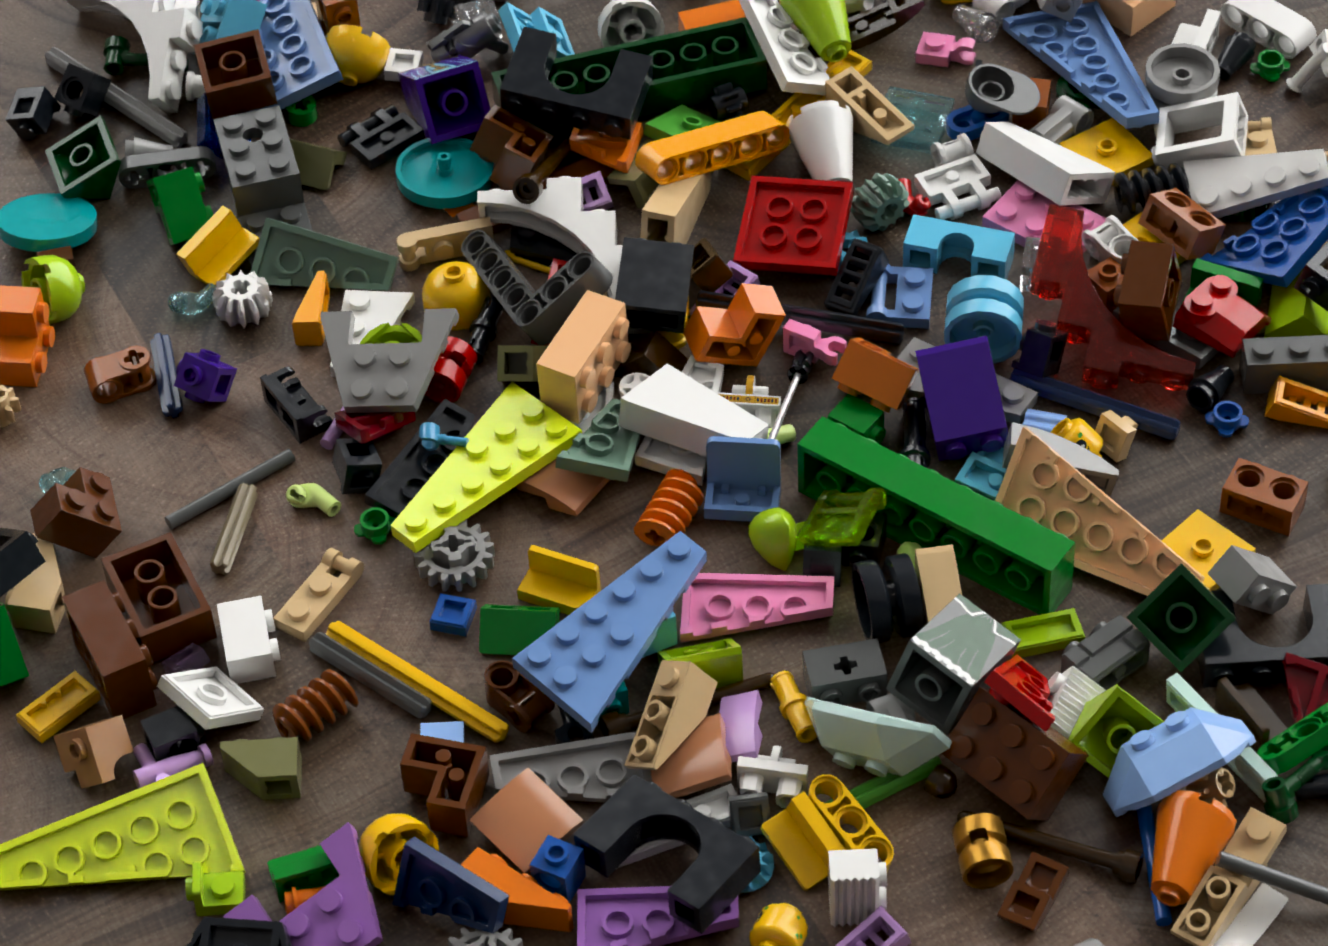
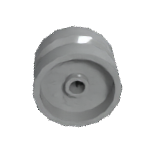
(1181, 74)

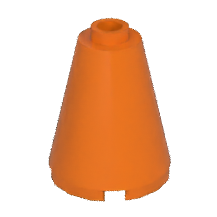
(1187, 843)

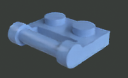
(912, 296)

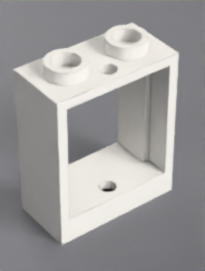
(1200, 114)

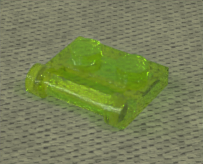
(841, 517)

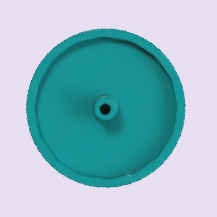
(442, 173)
(47, 222)

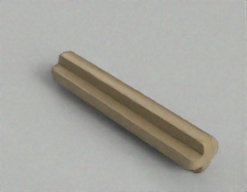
(233, 529)

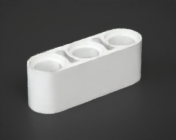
(1270, 25)

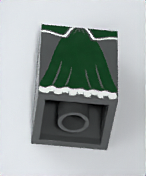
(950, 662)

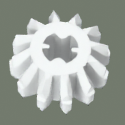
(242, 299)

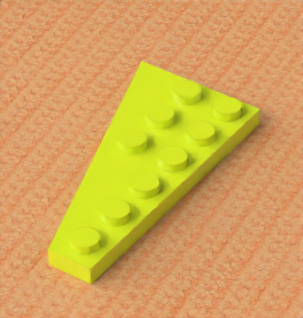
(503, 450)
(128, 839)

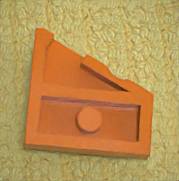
(608, 150)

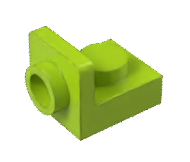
(214, 891)

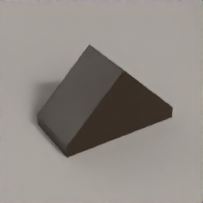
(651, 354)

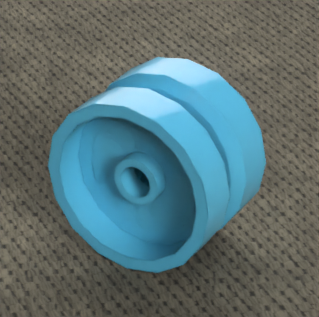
(986, 307)

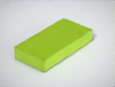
(1046, 632)

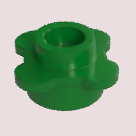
(1270, 65)
(374, 525)

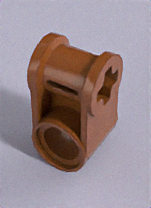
(117, 376)

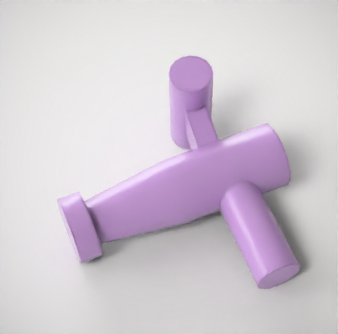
(153, 771)

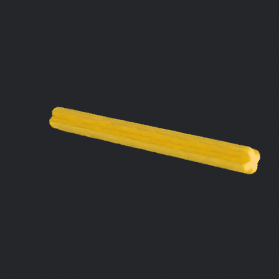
(440, 695)

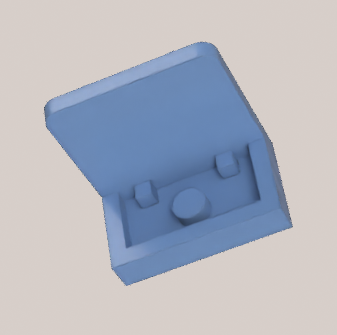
(741, 477)

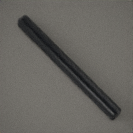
(822, 320)

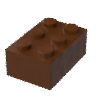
(160, 596)
(111, 649)
(1014, 756)

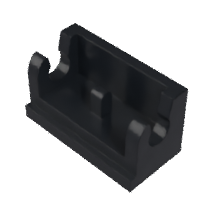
(294, 405)

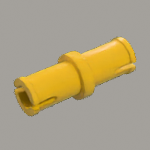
(793, 706)

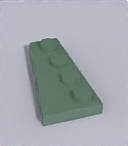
(295, 254)

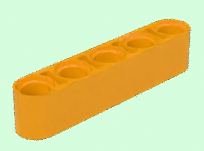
(712, 147)

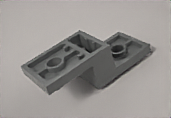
(261, 172)

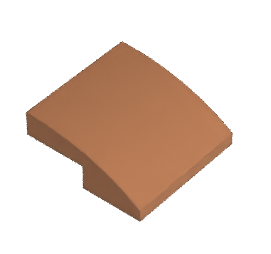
(563, 489)
(698, 761)
(523, 816)

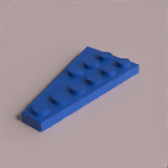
(1279, 239)

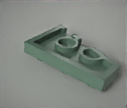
(604, 448)

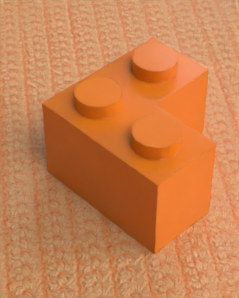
(736, 333)
(23, 335)
(875, 373)

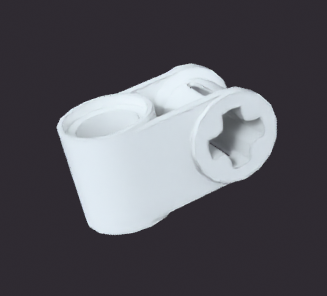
(1108, 240)

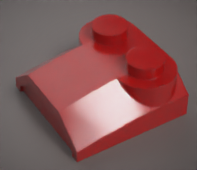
(1219, 316)

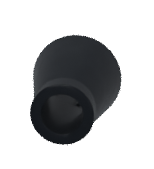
(1235, 53)
(1209, 388)

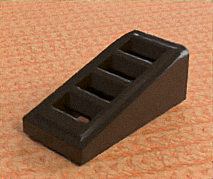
(708, 267)

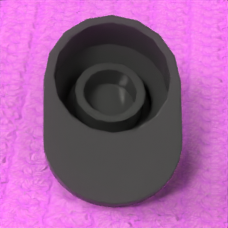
(998, 89)

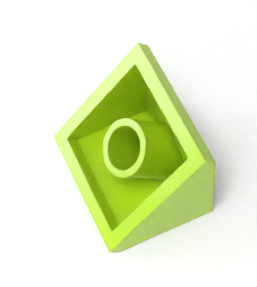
(1294, 314)
(716, 658)
(1107, 724)

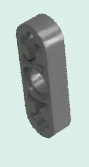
(141, 163)

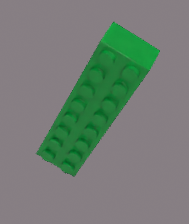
(923, 507)

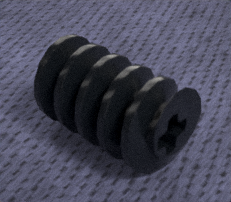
(1137, 187)

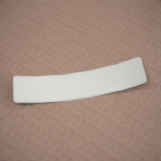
(1254, 918)

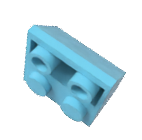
(230, 17)

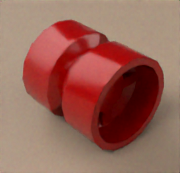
(452, 371)

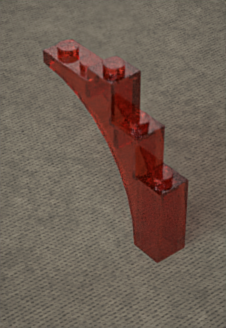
(1112, 348)

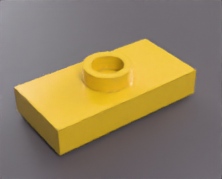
(58, 706)

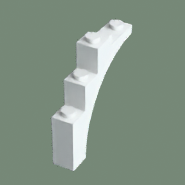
(166, 37)
(561, 216)

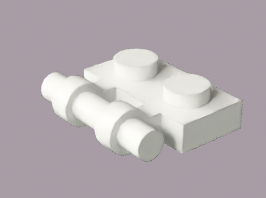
(955, 179)

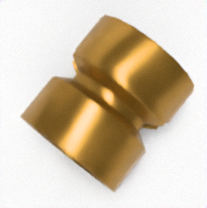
(982, 850)

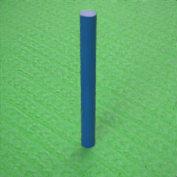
(1147, 832)

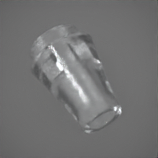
(976, 23)

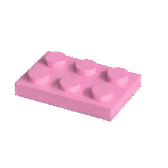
(1025, 213)

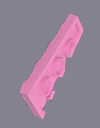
(746, 602)

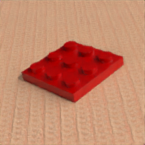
(794, 225)

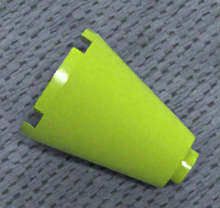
(823, 25)

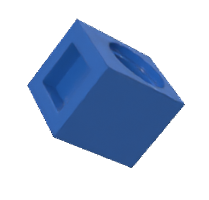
(559, 867)

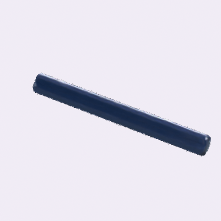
(1098, 403)

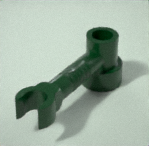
(118, 55)
(1280, 793)

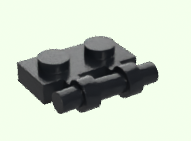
(381, 136)

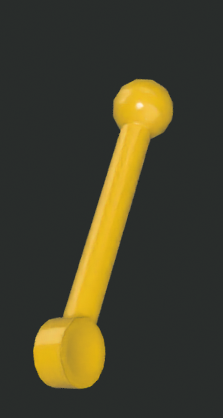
(528, 263)

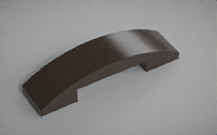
(879, 22)

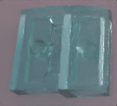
(926, 112)

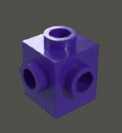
(204, 377)

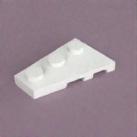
(374, 309)

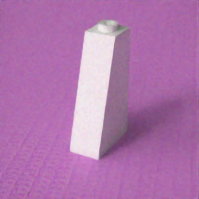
(1045, 165)
(684, 412)

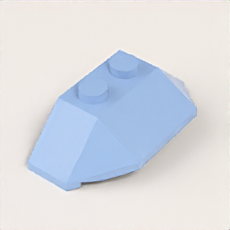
(1172, 757)

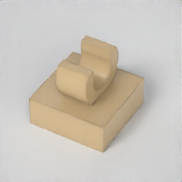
(1116, 434)

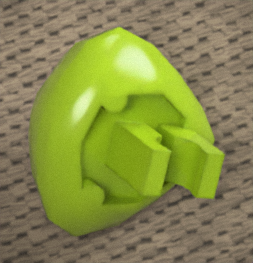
(775, 536)

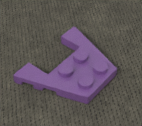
(339, 912)

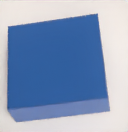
(453, 614)

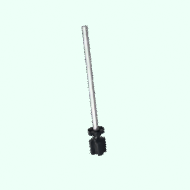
(797, 375)

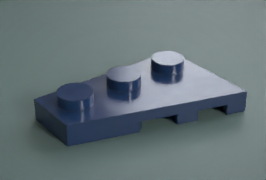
(447, 888)

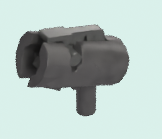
(468, 38)

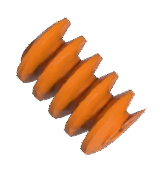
(670, 508)

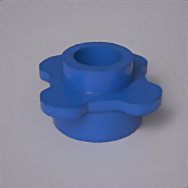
(1227, 418)

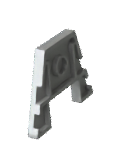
(385, 374)

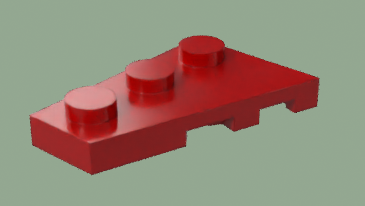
(1023, 688)

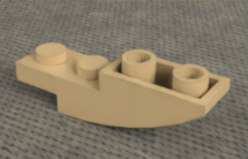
(1224, 892)

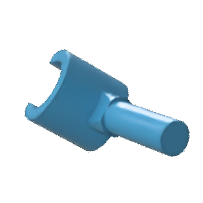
(431, 437)

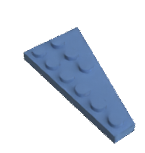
(1088, 58)

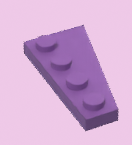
(637, 918)

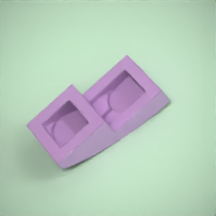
(741, 719)

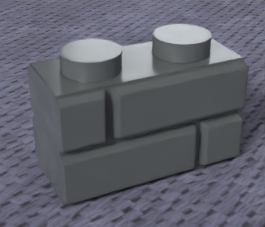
(1108, 653)

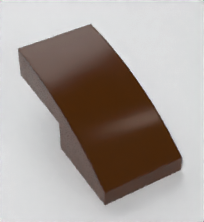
(1034, 892)

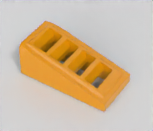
(307, 321)
(1283, 406)

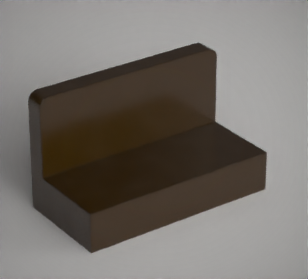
(1249, 707)

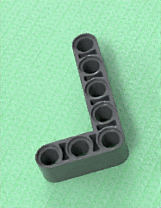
(539, 311)

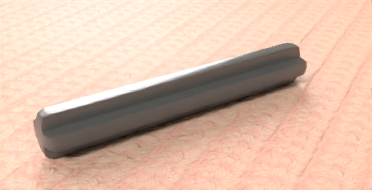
(370, 675)

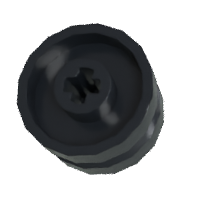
(887, 598)

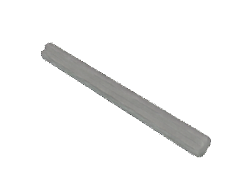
(126, 103)

